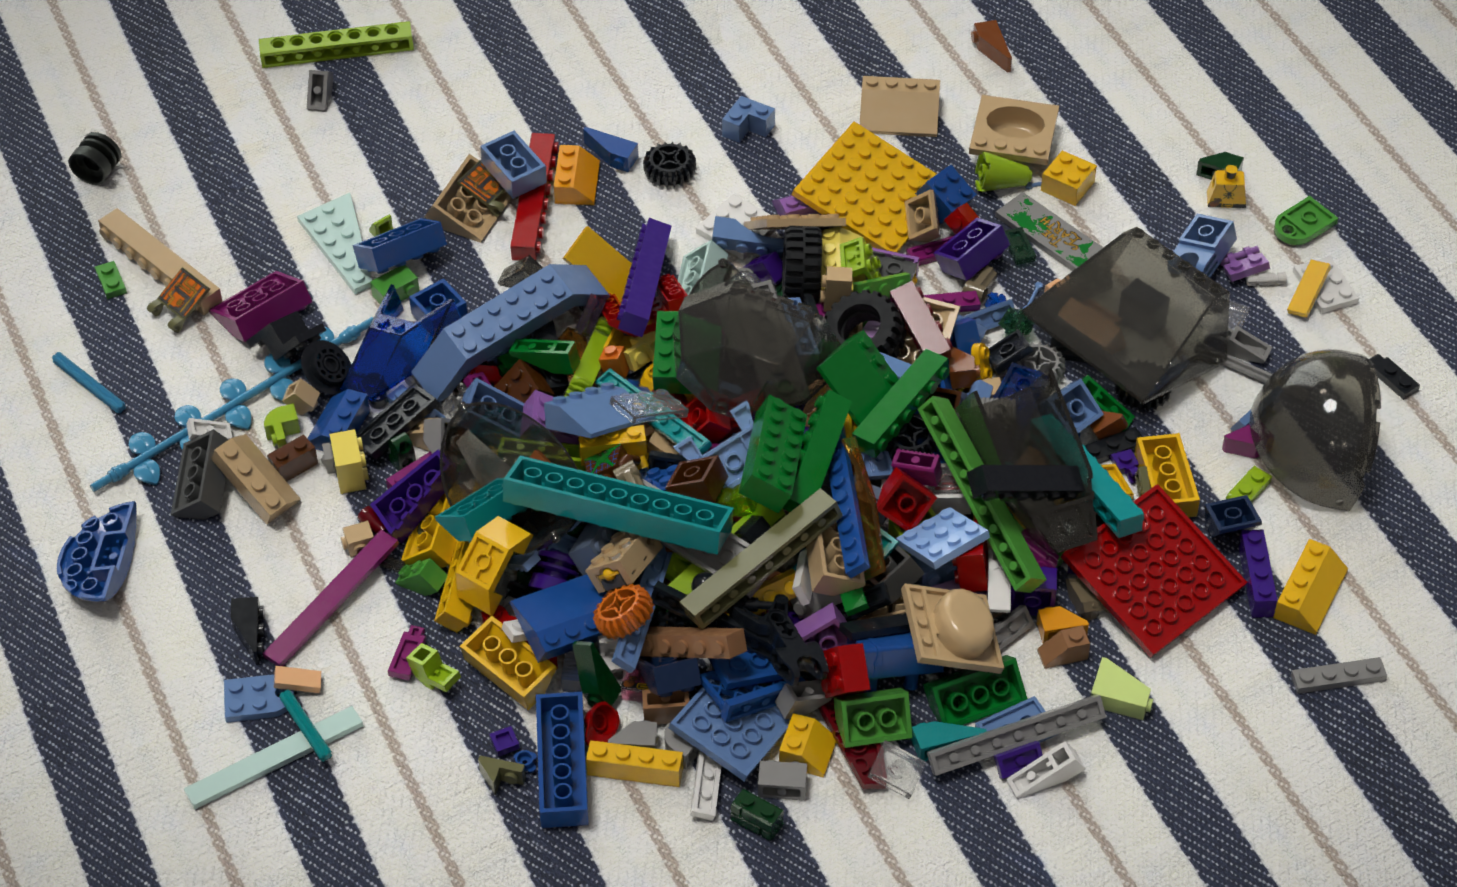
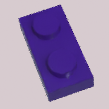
(1017, 758)

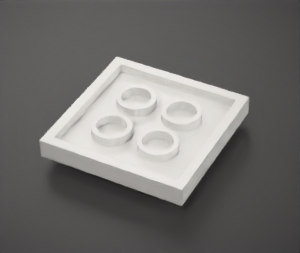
(737, 209)

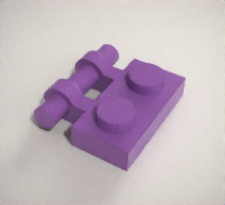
(1244, 263)

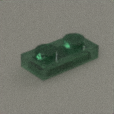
(1020, 246)

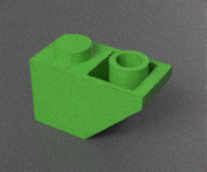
(422, 577)

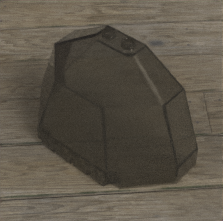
(750, 345)

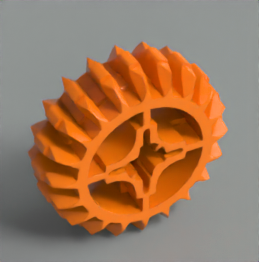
(623, 611)

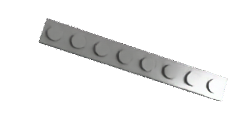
(1016, 734)

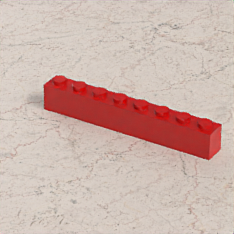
(532, 204)

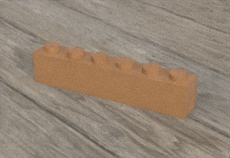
(694, 642)

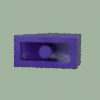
(767, 267)

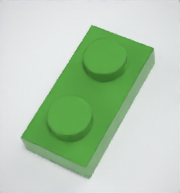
(110, 279)

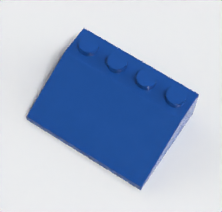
(559, 616)

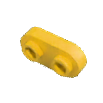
(981, 356)

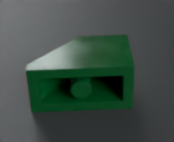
(1219, 161)

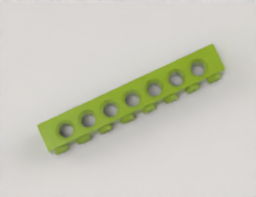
(336, 44)

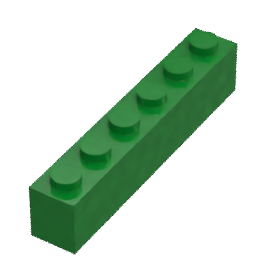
(901, 402)
(818, 446)

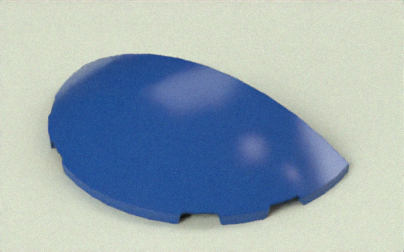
(99, 555)

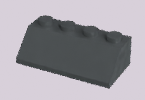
(199, 479)

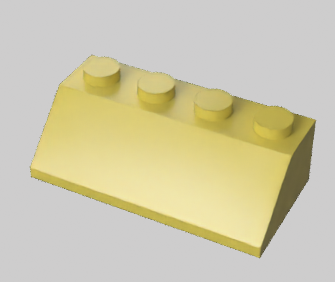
(831, 249)

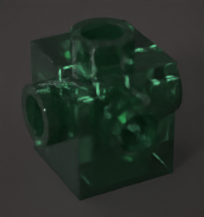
(1014, 320)

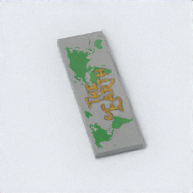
(1048, 231)

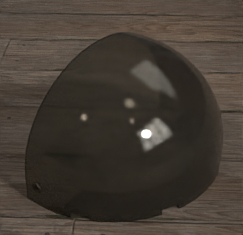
(1319, 425)

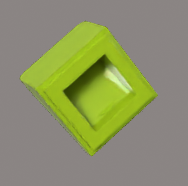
(381, 226)

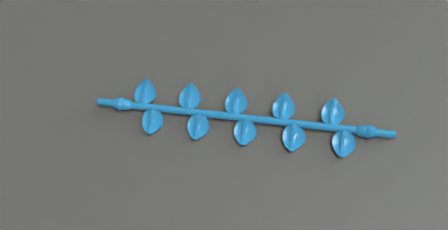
(235, 413)

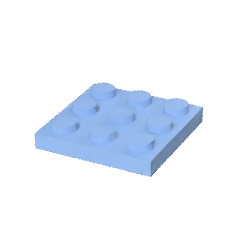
(942, 538)

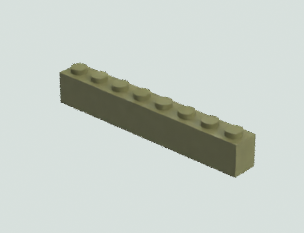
(761, 558)

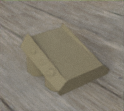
(1083, 599)

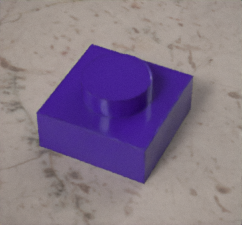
(504, 741)

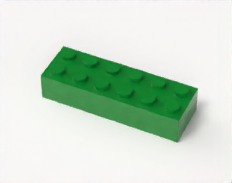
(773, 454)

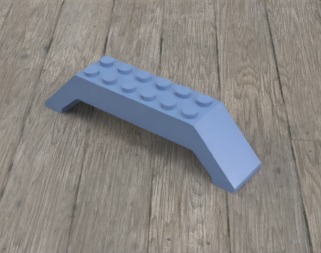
(501, 322)

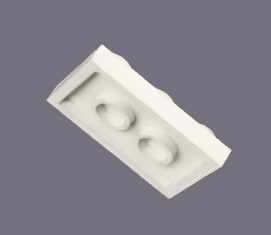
(1336, 290)

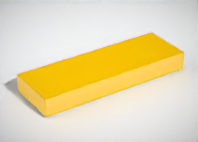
(1309, 288)

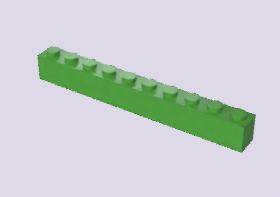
(993, 515)

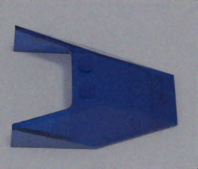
(394, 345)

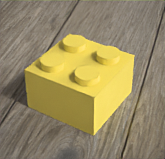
(349, 461)

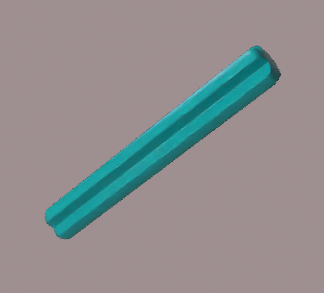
(305, 725)

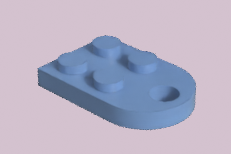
(252, 699)

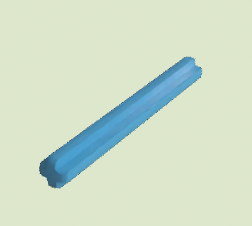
(88, 382)

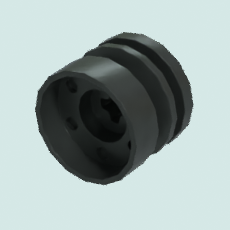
(94, 158)

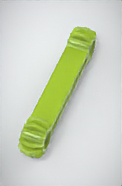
(589, 364)

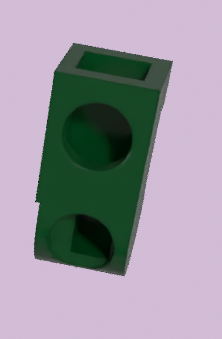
(401, 449)

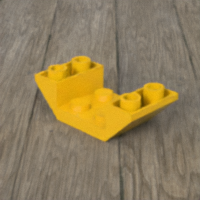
(486, 562)

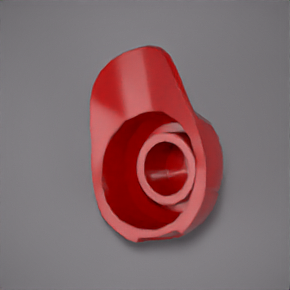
(601, 723)

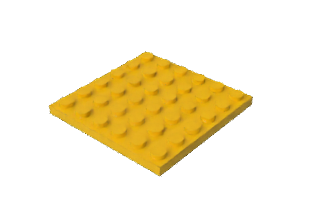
(866, 185)

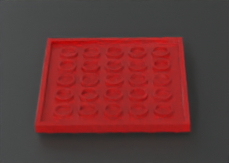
(1157, 577)

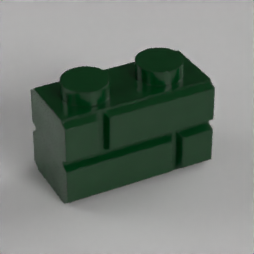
(757, 814)

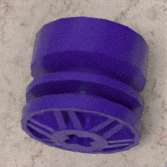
(555, 570)

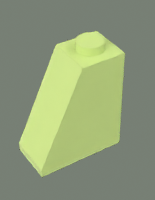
(1121, 691)

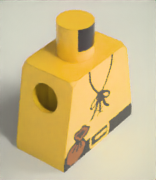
(1227, 189)

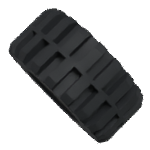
(802, 262)
(869, 307)

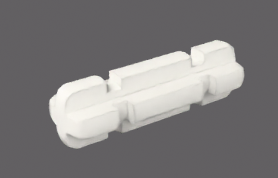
(1267, 279)

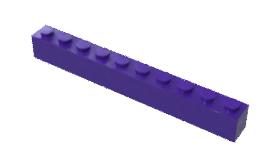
(643, 277)

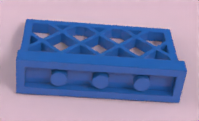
(742, 703)

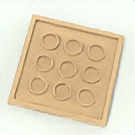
(781, 222)

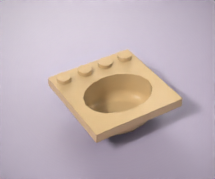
(1014, 129)
(952, 628)

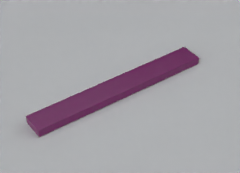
(330, 598)

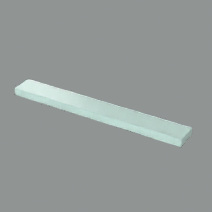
(270, 759)

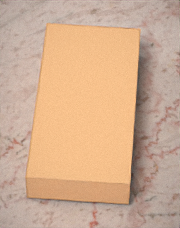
(297, 679)

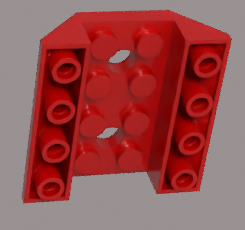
(669, 299)

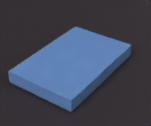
(1013, 714)

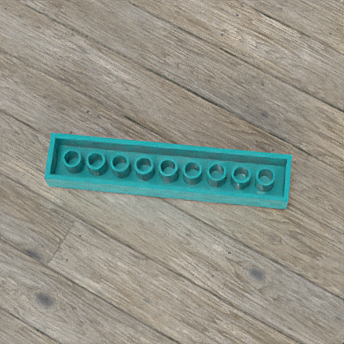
(618, 504)

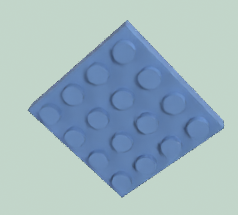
(733, 744)

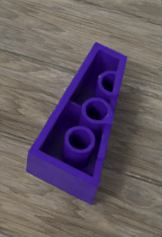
(410, 498)

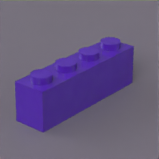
(1257, 573)

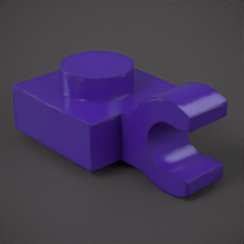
(1126, 464)

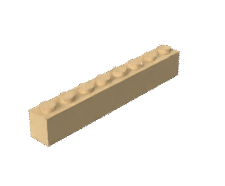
(152, 254)

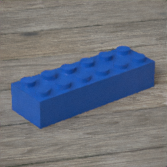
(561, 760)

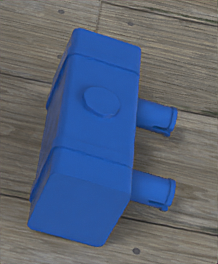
(893, 657)

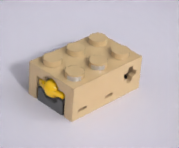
(622, 560)

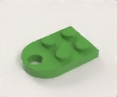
(1305, 221)

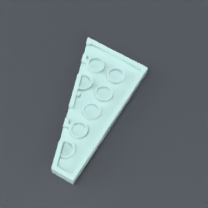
(334, 232)

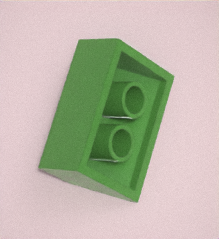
(873, 717)

